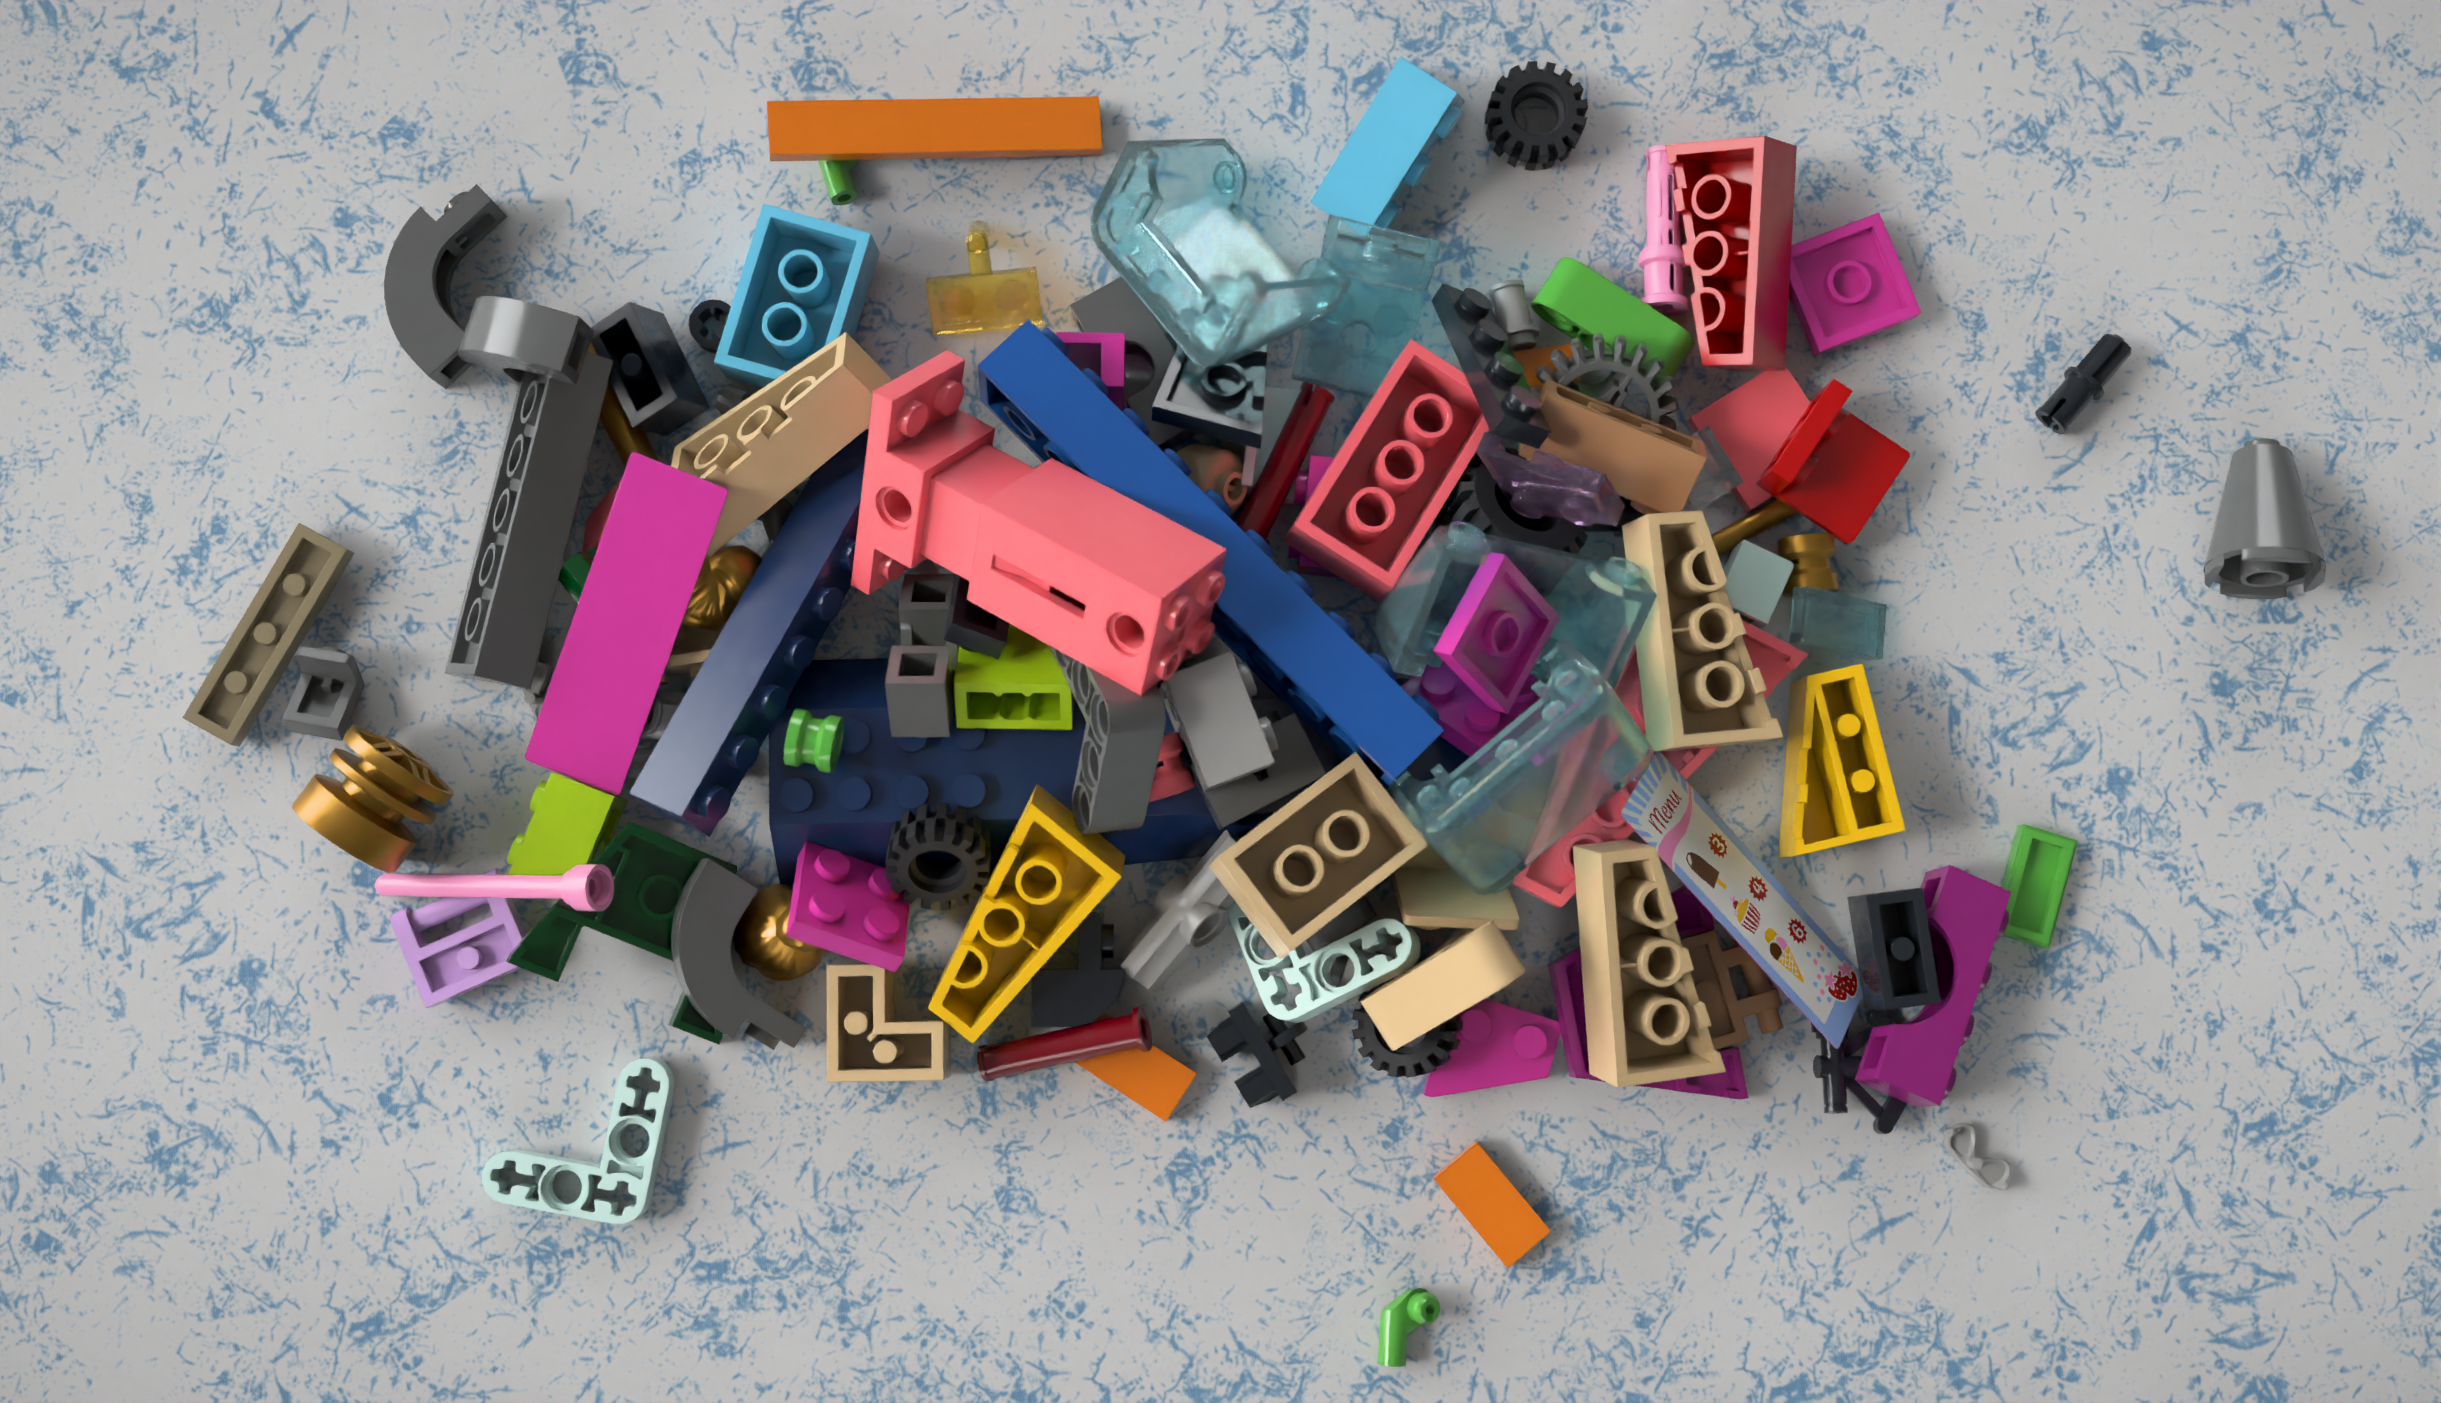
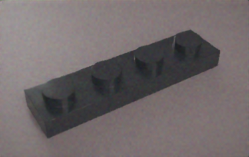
(1490, 366)

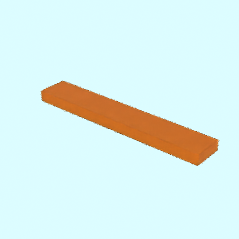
(933, 128)

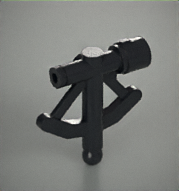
(1839, 1071)

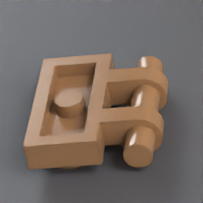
(1717, 992)

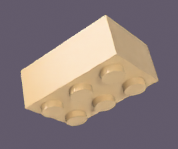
(1317, 855)

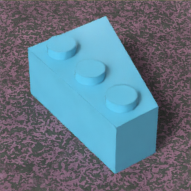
(1389, 147)

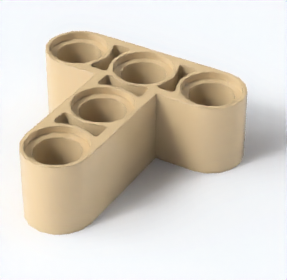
(1443, 984)

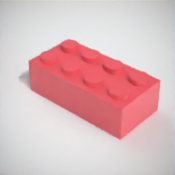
(1392, 473)

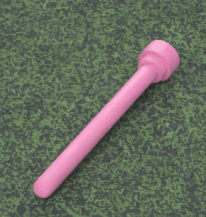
(584, 887)

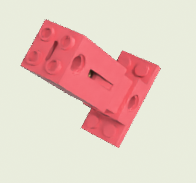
(1034, 542)

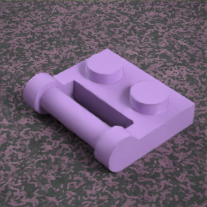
(463, 958)

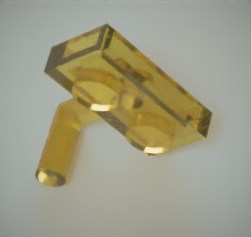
(983, 297)

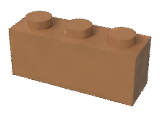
(1639, 456)

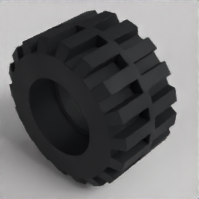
(1482, 504)

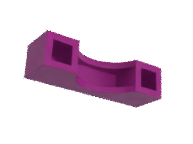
(1918, 1056)

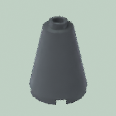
(2263, 527)

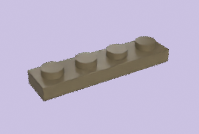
(268, 635)

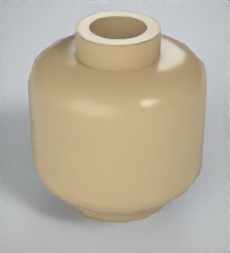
(1216, 470)

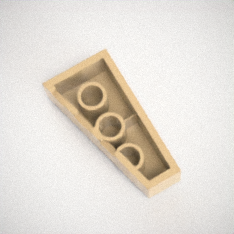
(782, 433)
(1691, 647)
(1635, 972)

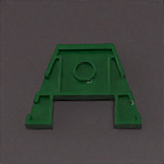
(647, 885)

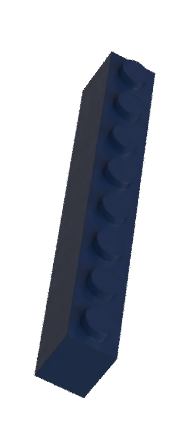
(759, 651)

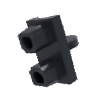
(1269, 1077)

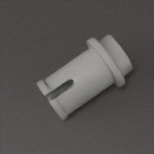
(1513, 314)

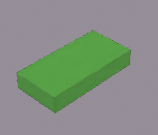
(2037, 882)

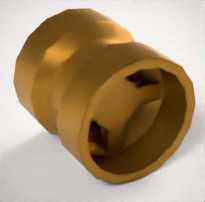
(1811, 561)

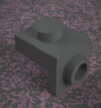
(324, 693)

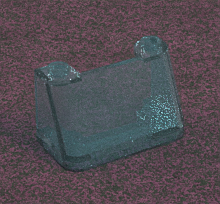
(1195, 258)
(1597, 600)
(1530, 777)

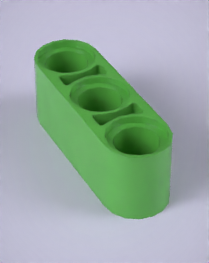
(1587, 303)

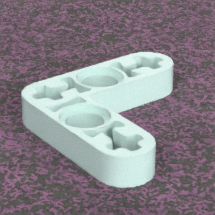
(1311, 971)
(615, 1165)

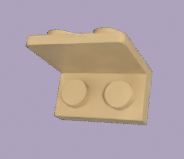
(1436, 897)

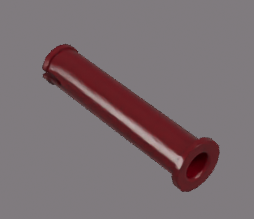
(1285, 460)
(1065, 1045)

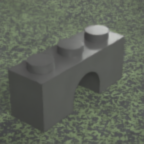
(1120, 310)
(924, 666)

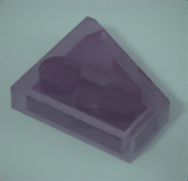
(1551, 486)

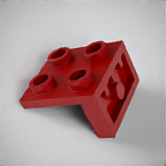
(1833, 466)

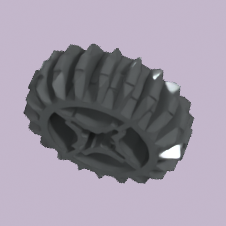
(1615, 385)

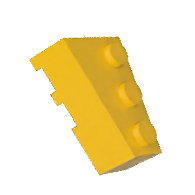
(1835, 766)

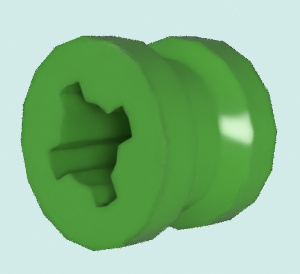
(813, 740)

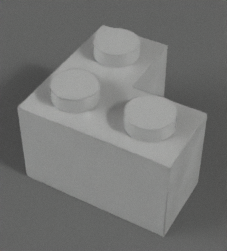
(1217, 720)

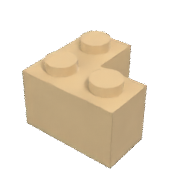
(866, 1040)

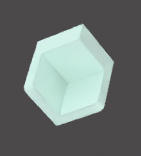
(1755, 582)

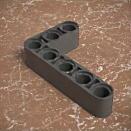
(1116, 751)

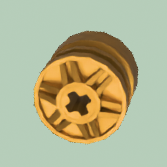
(368, 806)

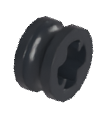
(698, 318)

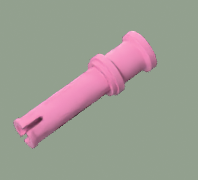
(1663, 256)

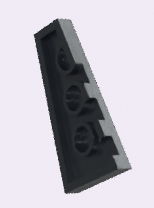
(1215, 399)

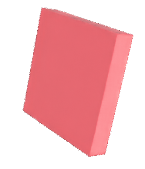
(1753, 426)

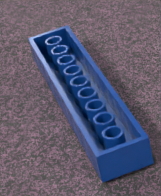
(1262, 609)

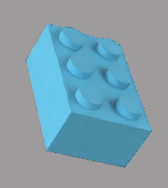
(794, 294)

